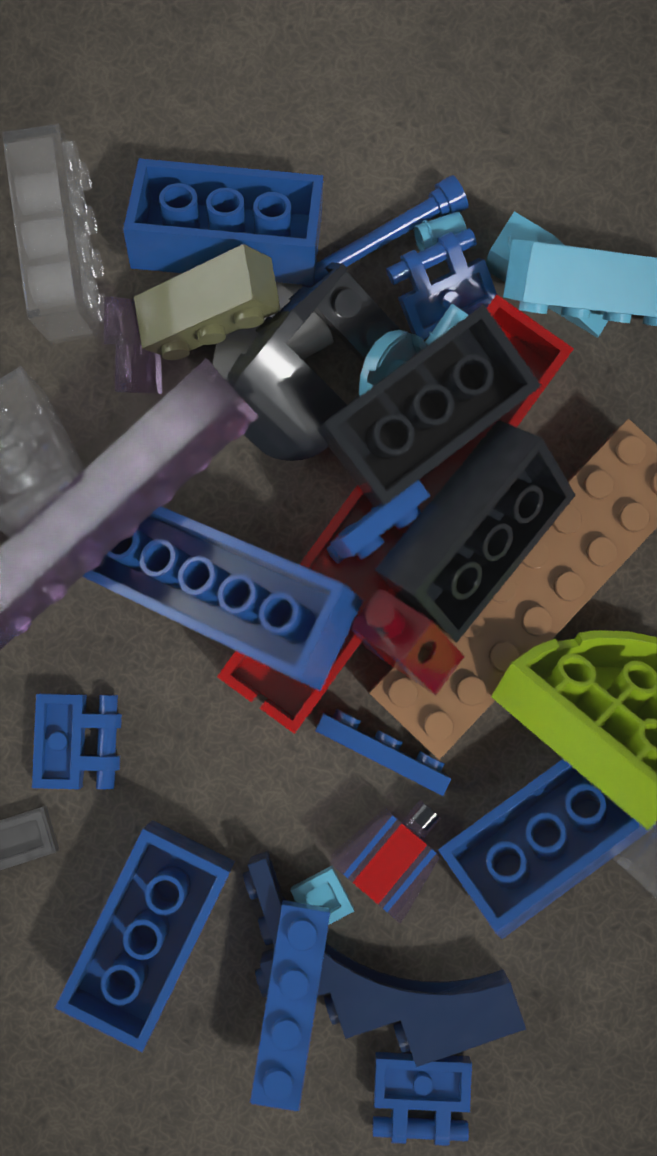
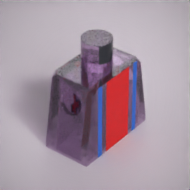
(390, 857)

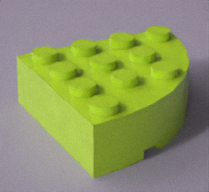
(595, 709)

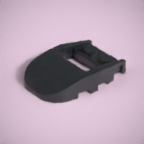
(282, 386)

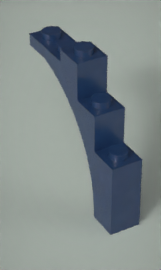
(434, 1015)

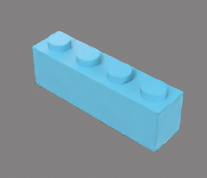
(582, 281)

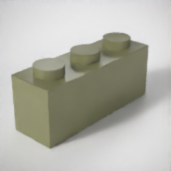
(207, 303)

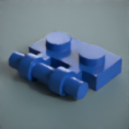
(464, 286)
(364, 535)
(61, 741)
(435, 1086)

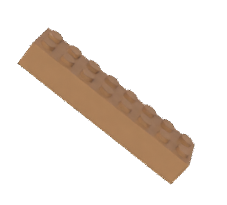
(562, 572)

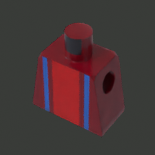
(396, 635)

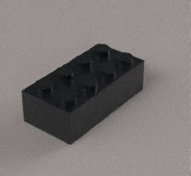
(429, 407)
(478, 529)

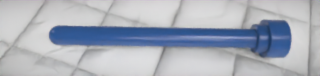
(444, 200)

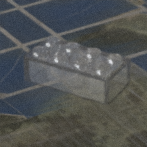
(54, 233)

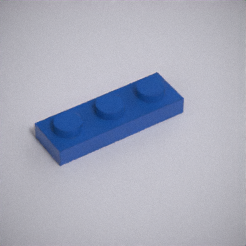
(384, 750)

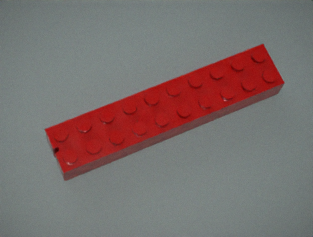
(293, 700)

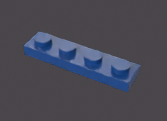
(290, 1006)

